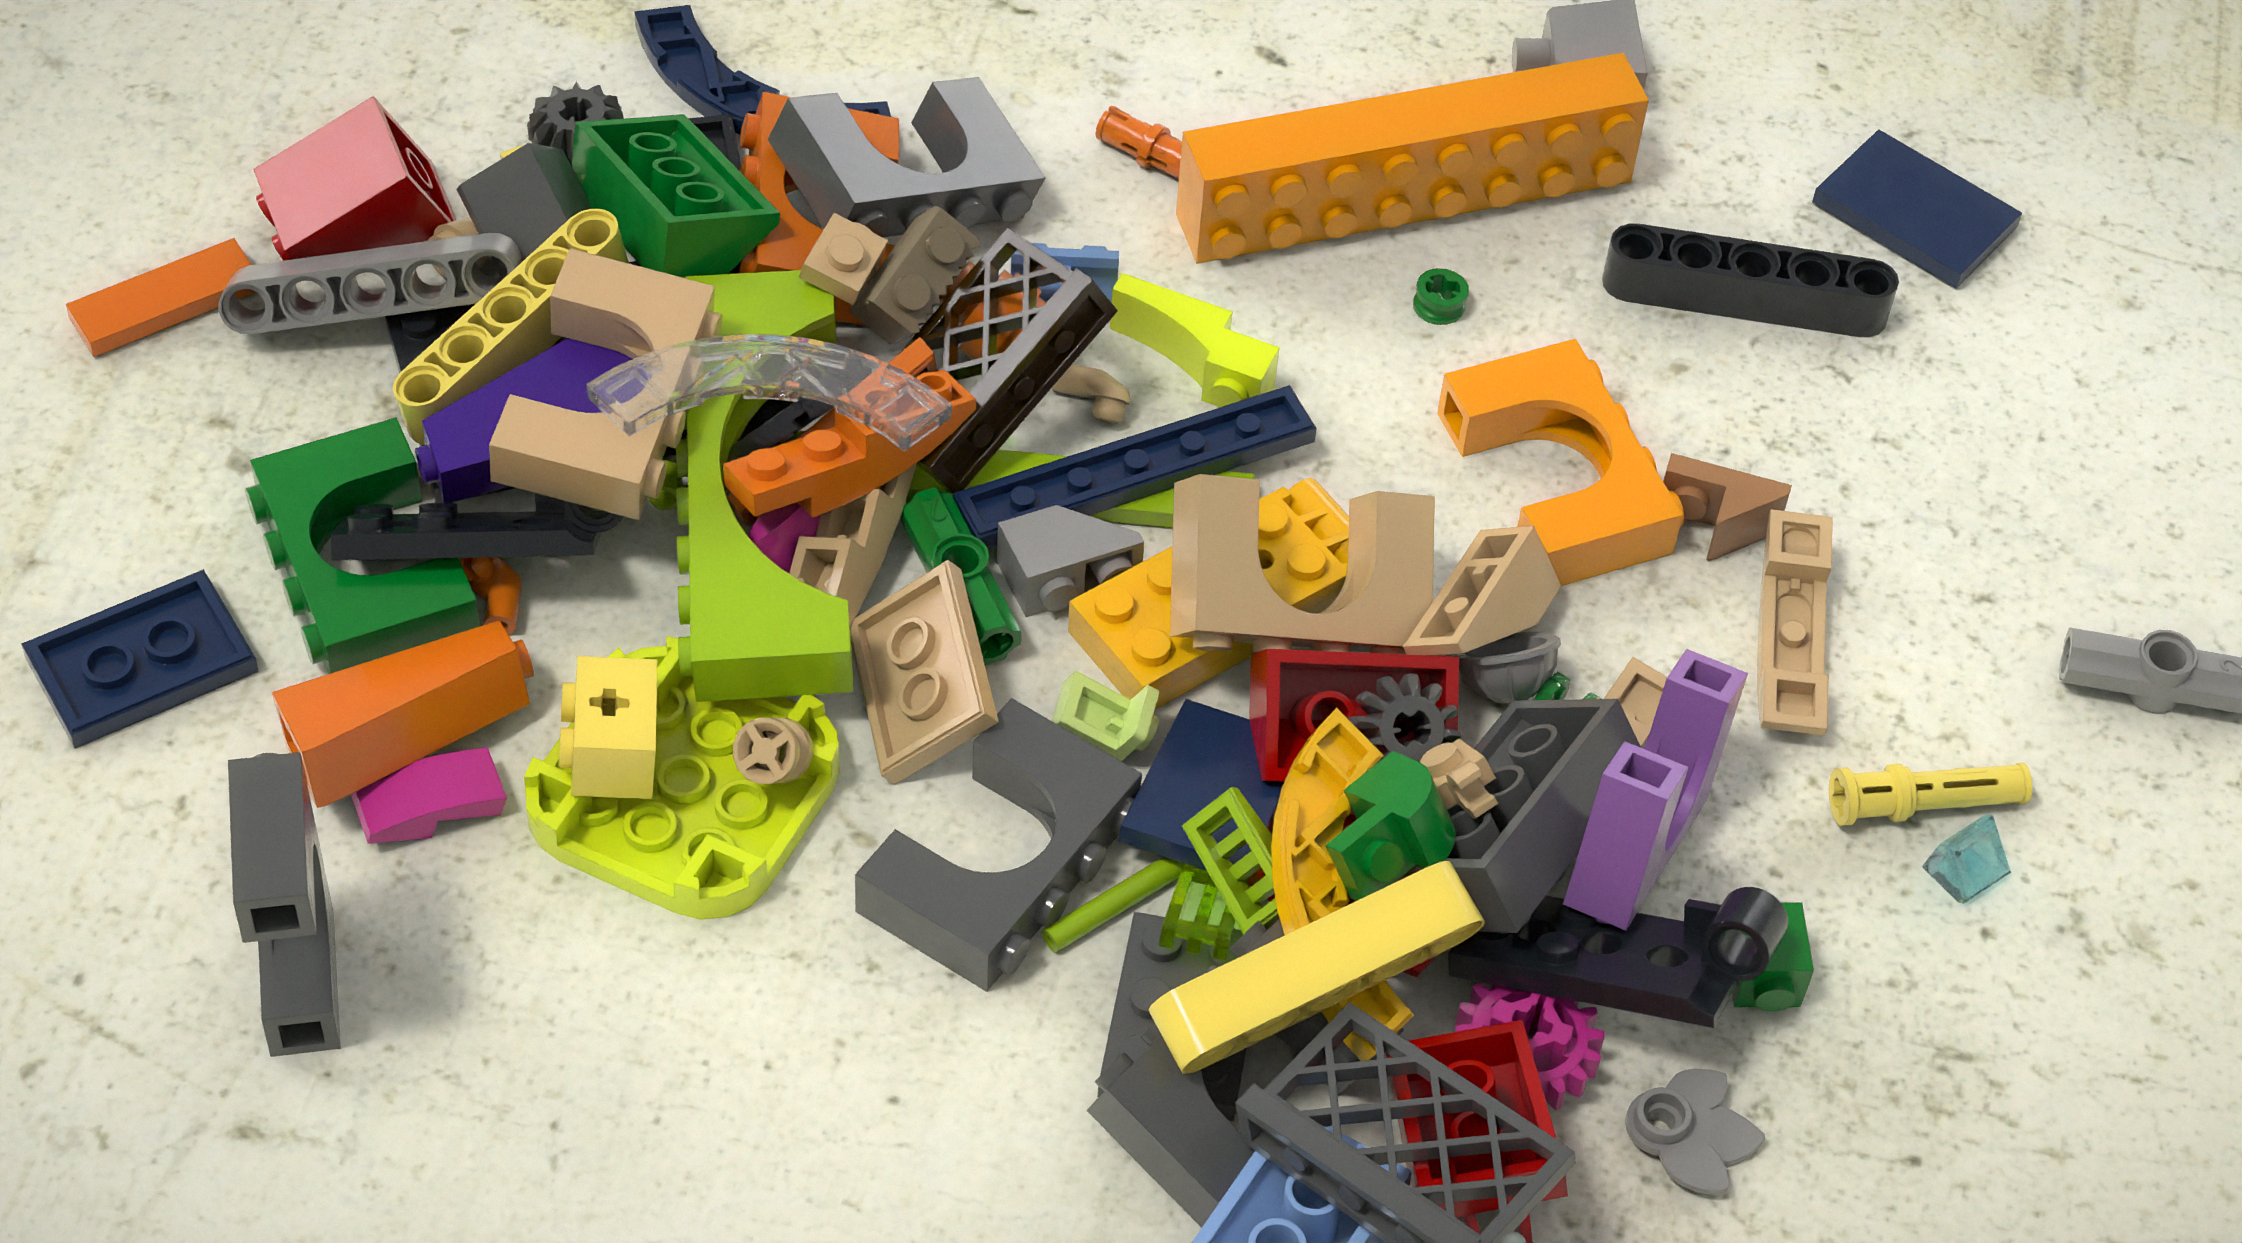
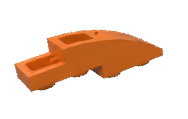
(839, 462)

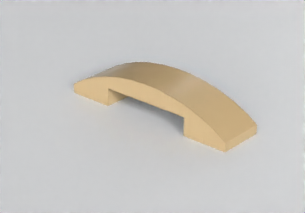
(1793, 623)

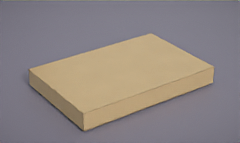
(922, 672)

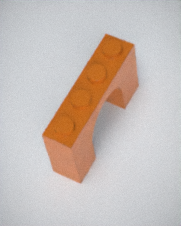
(795, 236)

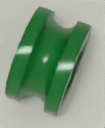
(1431, 306)

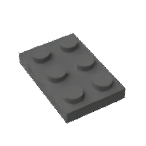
(1146, 976)

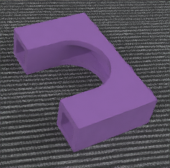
(1655, 791)

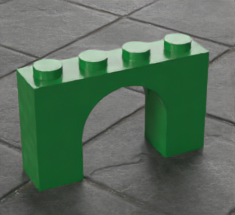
(351, 615)

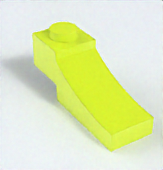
(1196, 339)

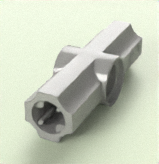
(2153, 671)

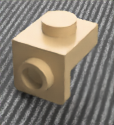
(844, 258)

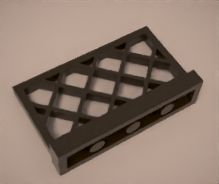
(1030, 365)

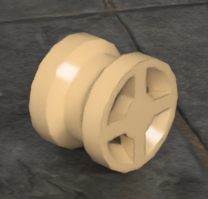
(758, 755)

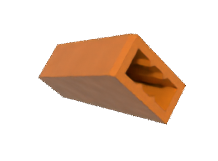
(400, 707)

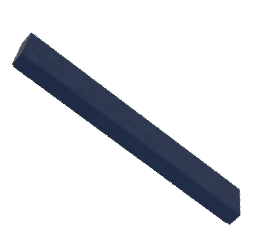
(1143, 462)

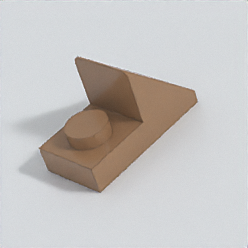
(1727, 499)

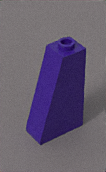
(460, 434)

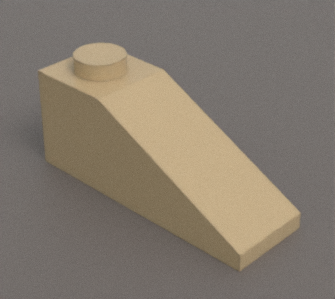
(1491, 594)

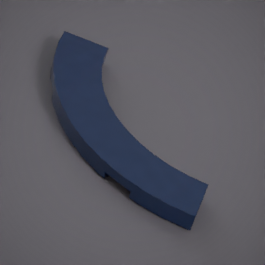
(696, 74)

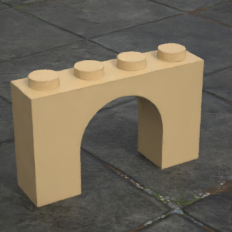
(586, 454)
(1226, 599)

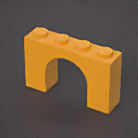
(1562, 399)

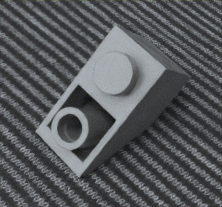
(1062, 555)

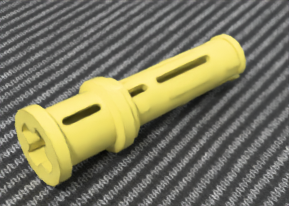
(1900, 792)

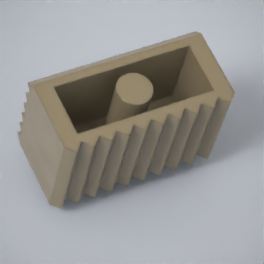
(915, 275)

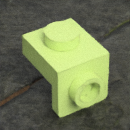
(1106, 716)

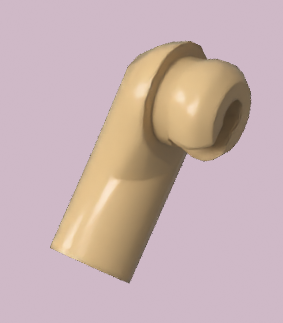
(1096, 384)

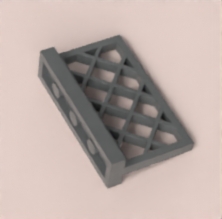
(1353, 1177)

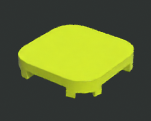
(708, 833)

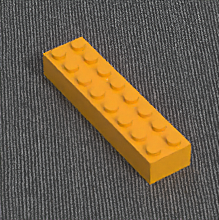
(1409, 157)

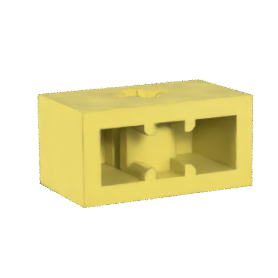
(613, 727)

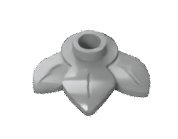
(1701, 1133)

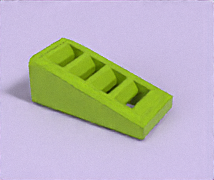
(1229, 878)

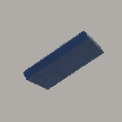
(1917, 208)
(139, 658)
(1194, 766)

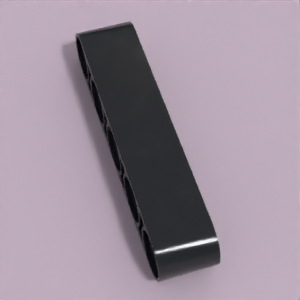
(1749, 280)

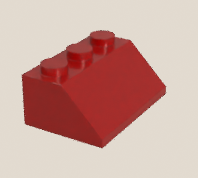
(1301, 688)

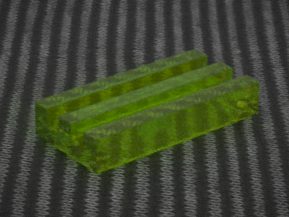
(1199, 930)

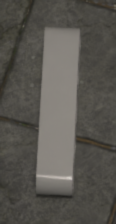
(344, 296)

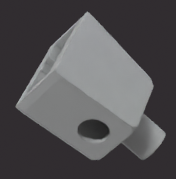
(1584, 33)

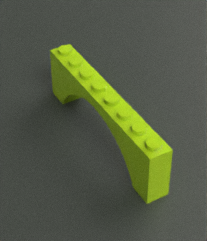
(748, 618)

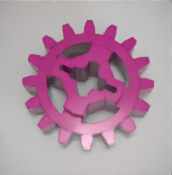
(1564, 1041)

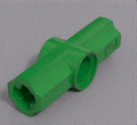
(942, 535)

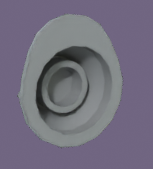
(1510, 666)

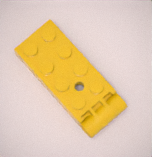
(1129, 616)

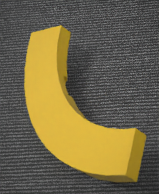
(1303, 873)

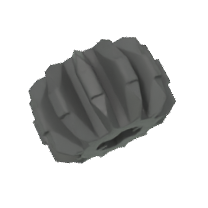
(555, 116)
(1402, 702)

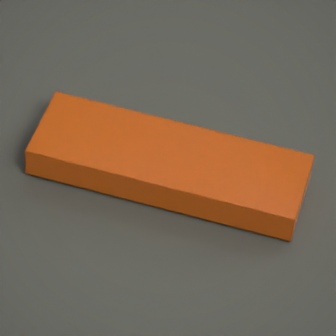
(157, 298)

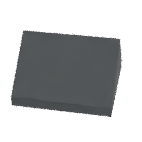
(524, 197)

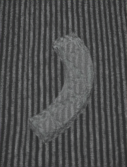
(770, 369)

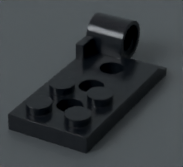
(442, 532)
(1650, 969)

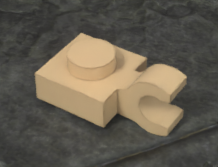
(1461, 776)

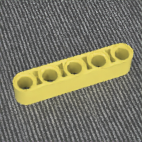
(502, 327)
(1315, 967)

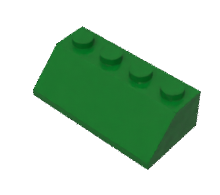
(671, 193)

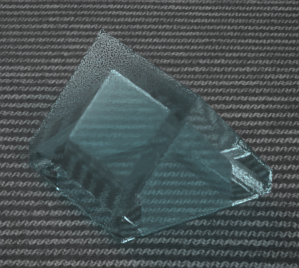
(1969, 860)

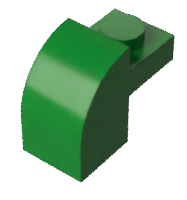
(1396, 826)

